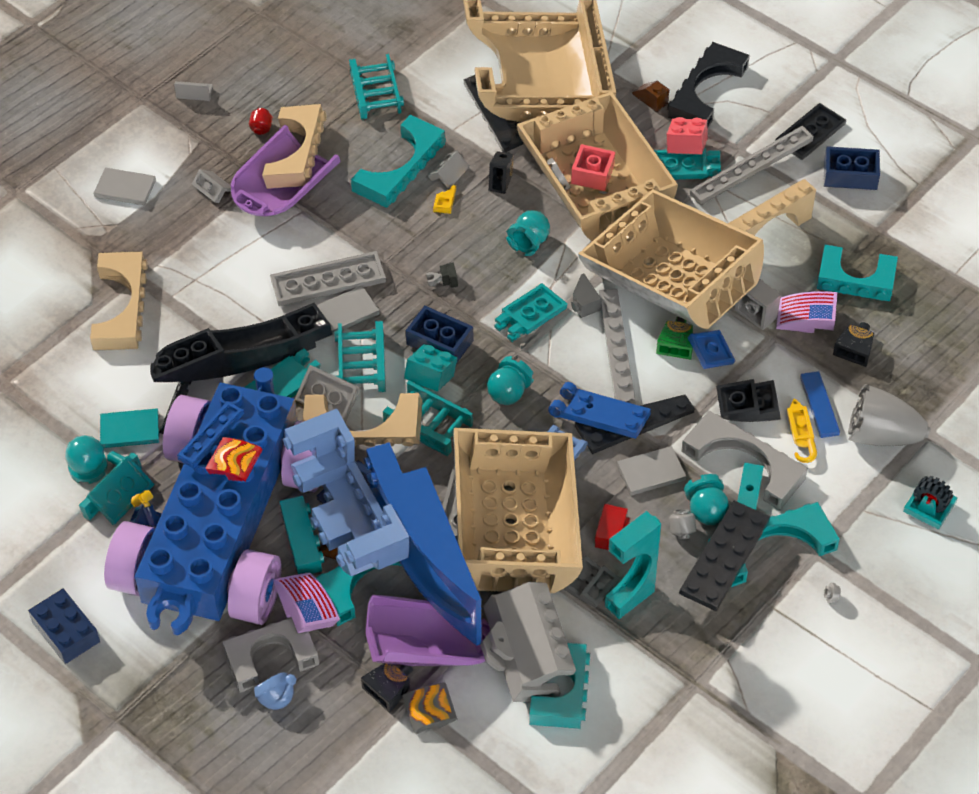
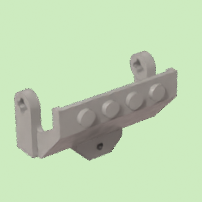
(526, 641)

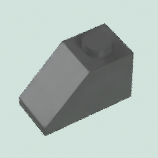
(585, 298)

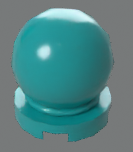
(528, 232)
(509, 381)
(86, 459)
(707, 499)

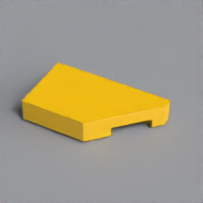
(444, 201)

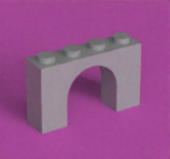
(242, 649)

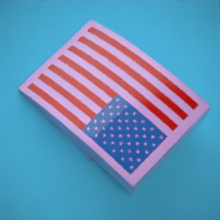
(807, 311)
(306, 602)

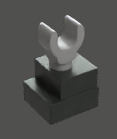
(448, 276)

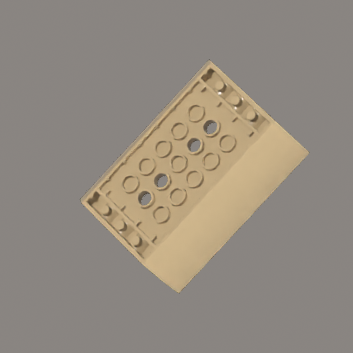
(607, 126)

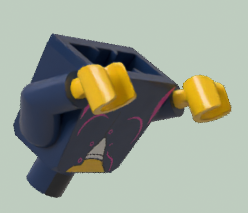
(144, 513)

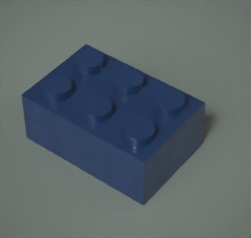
(851, 168)
(439, 331)
(64, 626)

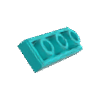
(750, 485)

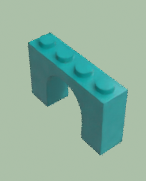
(876, 286)
(567, 709)

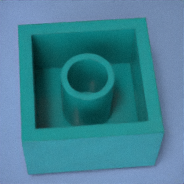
(430, 367)

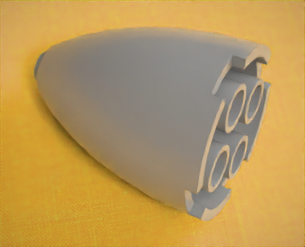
(885, 420)

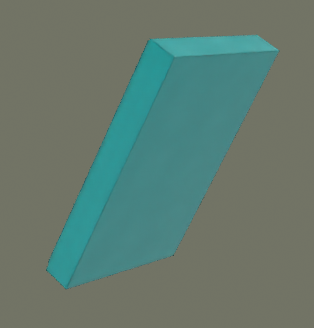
(129, 428)
(116, 490)

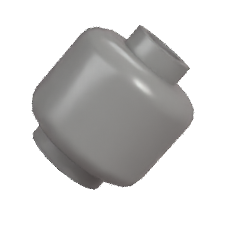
(682, 523)

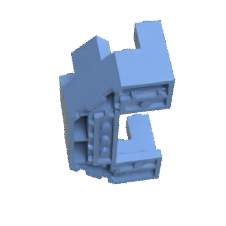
(352, 515)

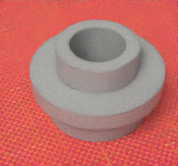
(832, 593)

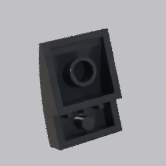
(748, 401)

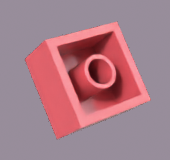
(687, 136)
(593, 167)

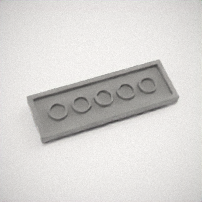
(327, 278)

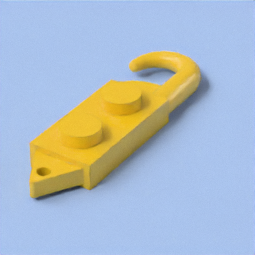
(801, 430)

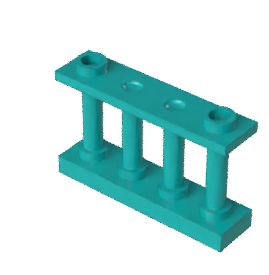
(362, 94)
(377, 349)
(428, 436)

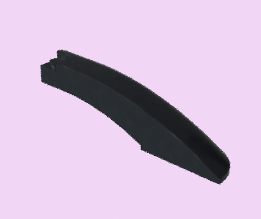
(240, 349)

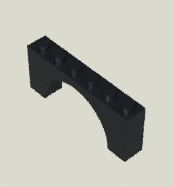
(715, 61)

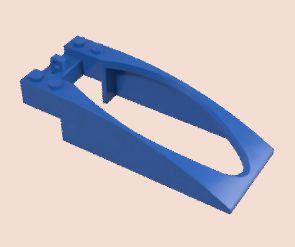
(434, 554)

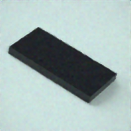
(820, 123)

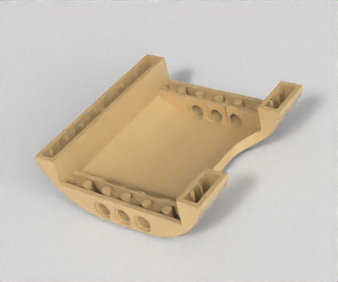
(542, 59)

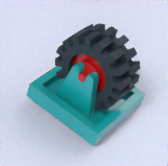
(931, 502)

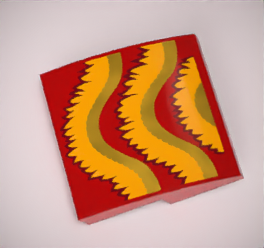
(234, 459)

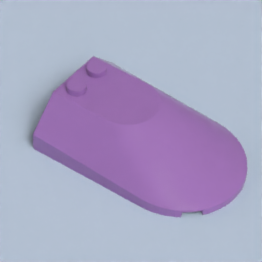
(248, 185)
(417, 635)

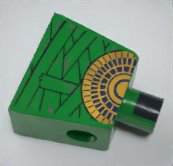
(674, 339)

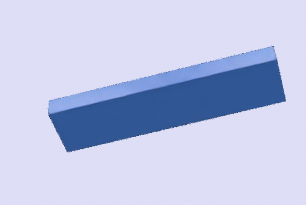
(819, 404)
(210, 434)

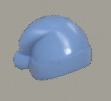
(276, 691)

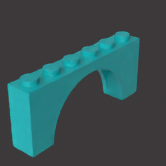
(386, 186)
(804, 523)
(641, 541)
(339, 588)

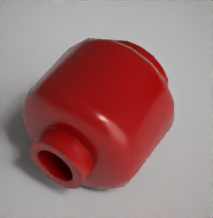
(260, 121)

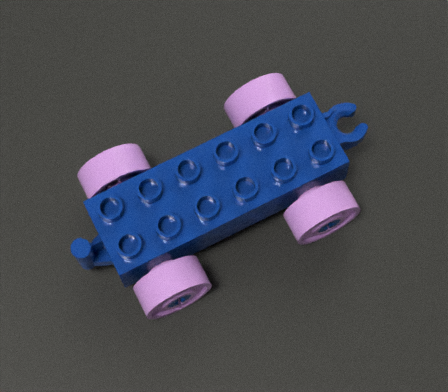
(204, 536)

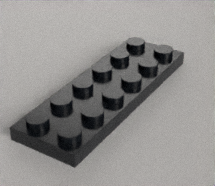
(724, 555)

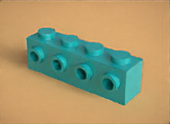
(301, 536)

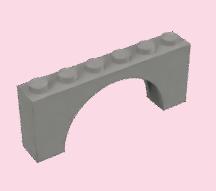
(716, 433)

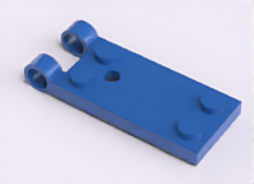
(600, 411)

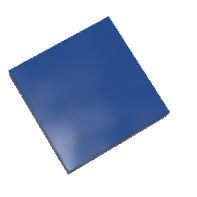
(711, 349)

